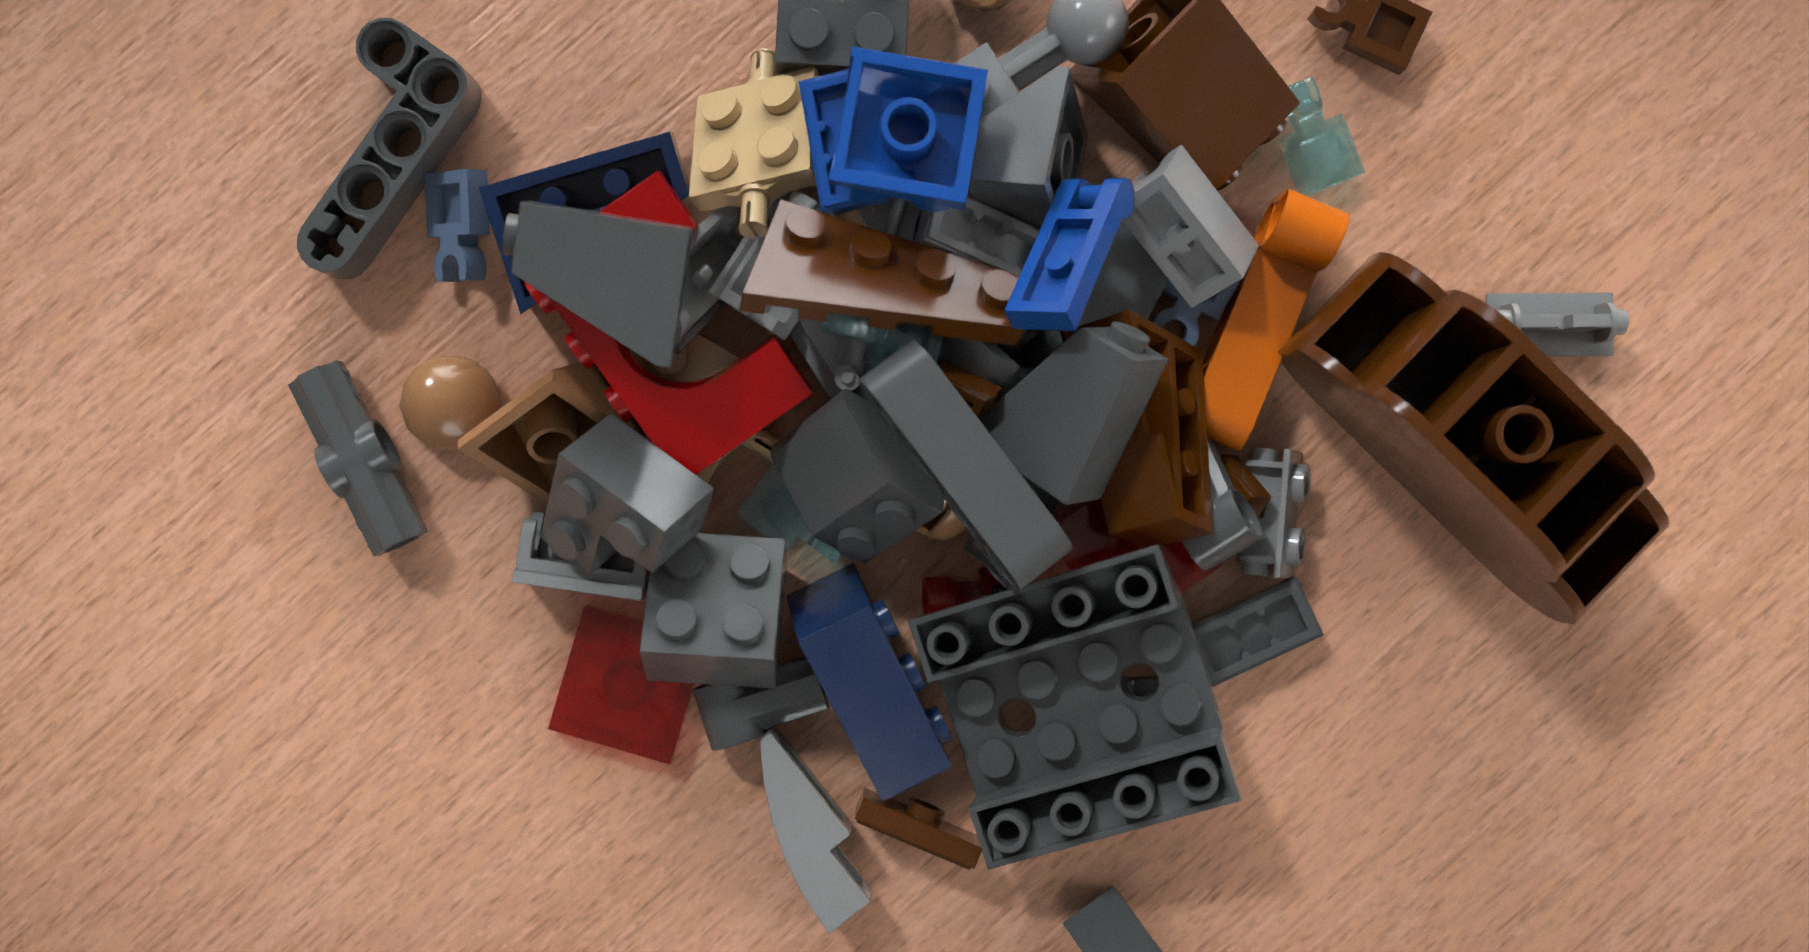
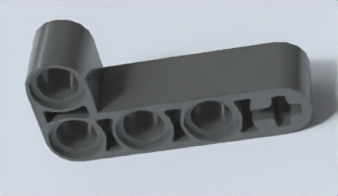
(377, 153)
(966, 466)

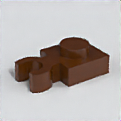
(1378, 29)

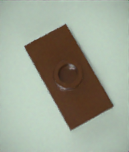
(919, 826)

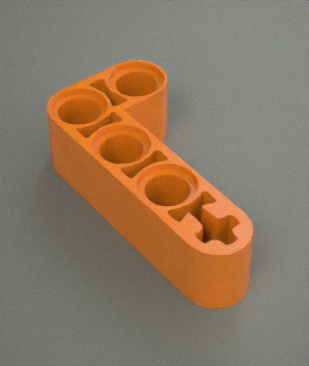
(1294, 243)

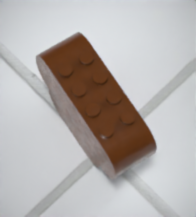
(1481, 433)

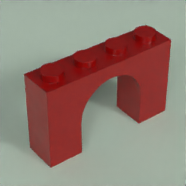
(684, 419)

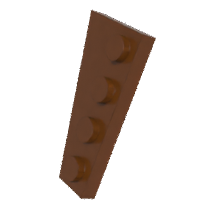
(858, 271)

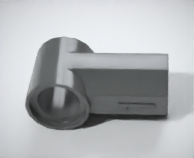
(1232, 518)
(743, 713)

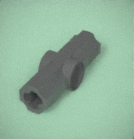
(357, 457)

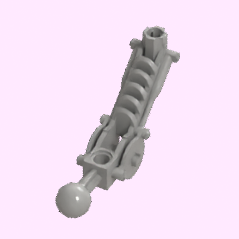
(1075, 32)

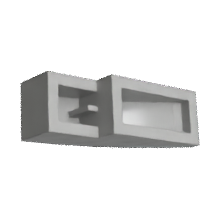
(809, 833)

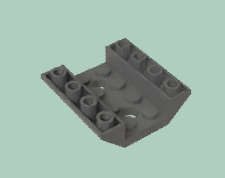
(1097, 752)

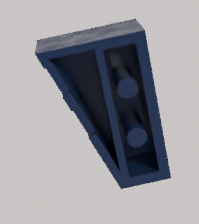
(583, 184)
(869, 681)

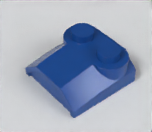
(909, 128)

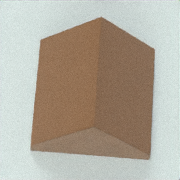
(538, 424)

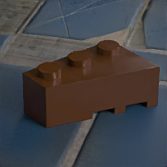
(1164, 473)

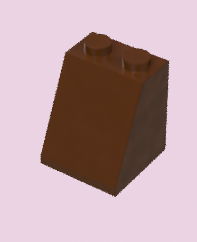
(1192, 82)

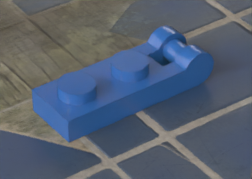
(1069, 254)

